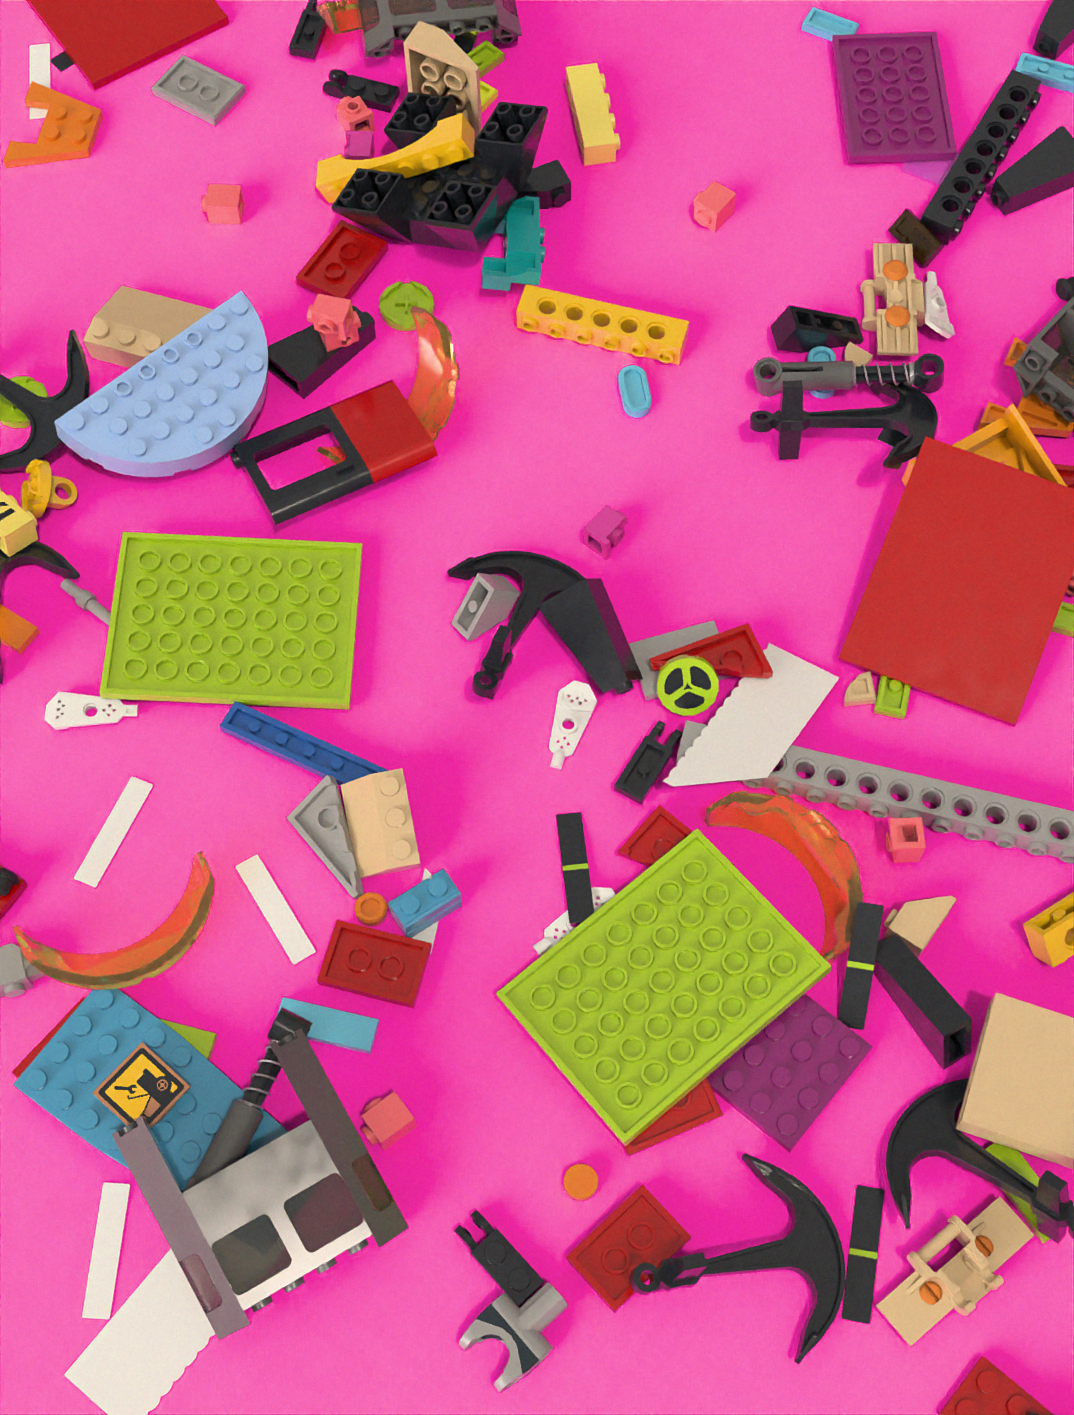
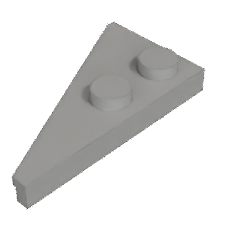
(325, 829)

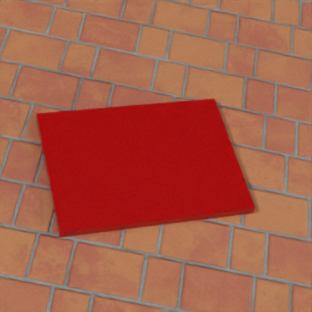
(123, 35)
(967, 582)

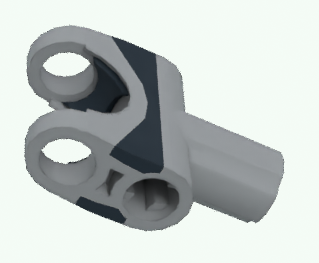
(519, 1330)

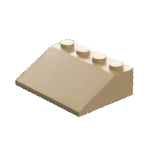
(442, 68)
(136, 325)

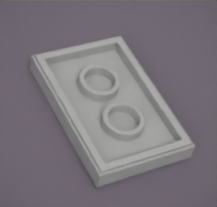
(198, 90)
(663, 643)

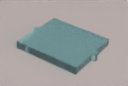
(931, 171)

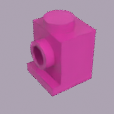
(359, 145)
(604, 531)

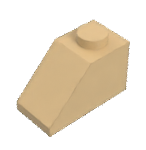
(918, 921)

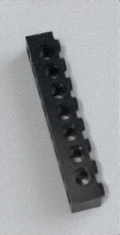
(980, 156)

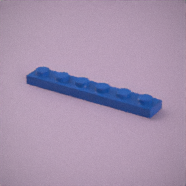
(295, 745)

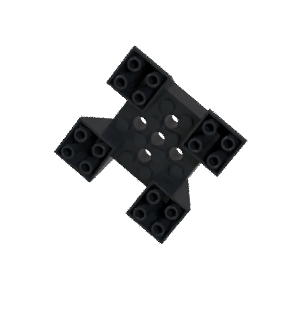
(454, 203)

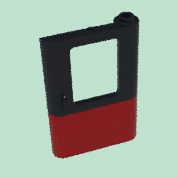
(372, 429)

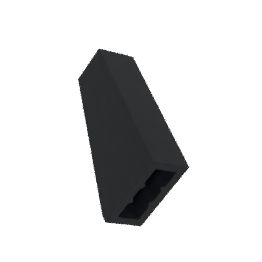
(1056, 29)
(1036, 175)
(304, 361)
(594, 634)
(923, 1002)

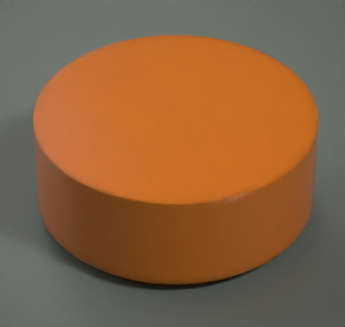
(371, 909)
(580, 1182)

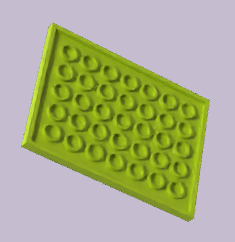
(233, 621)
(662, 985)

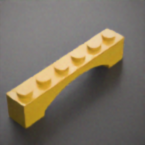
(445, 144)

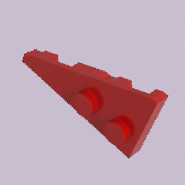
(729, 652)

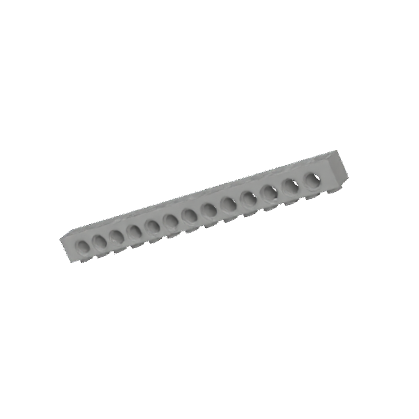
(915, 790)

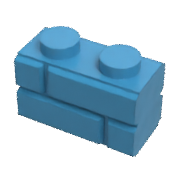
(425, 904)

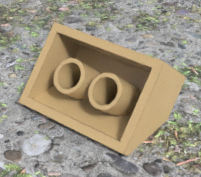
(380, 823)

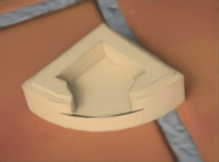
(857, 355)
(860, 691)

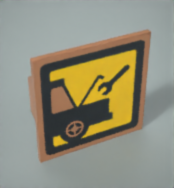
(141, 1088)

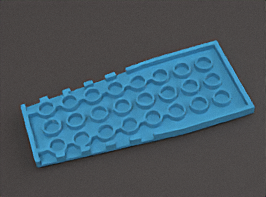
(94, 1044)

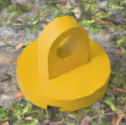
(40, 489)

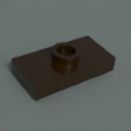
(913, 231)

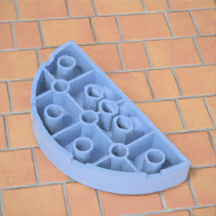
(180, 401)

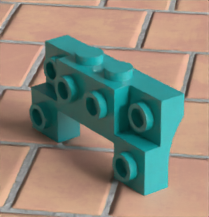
(520, 245)

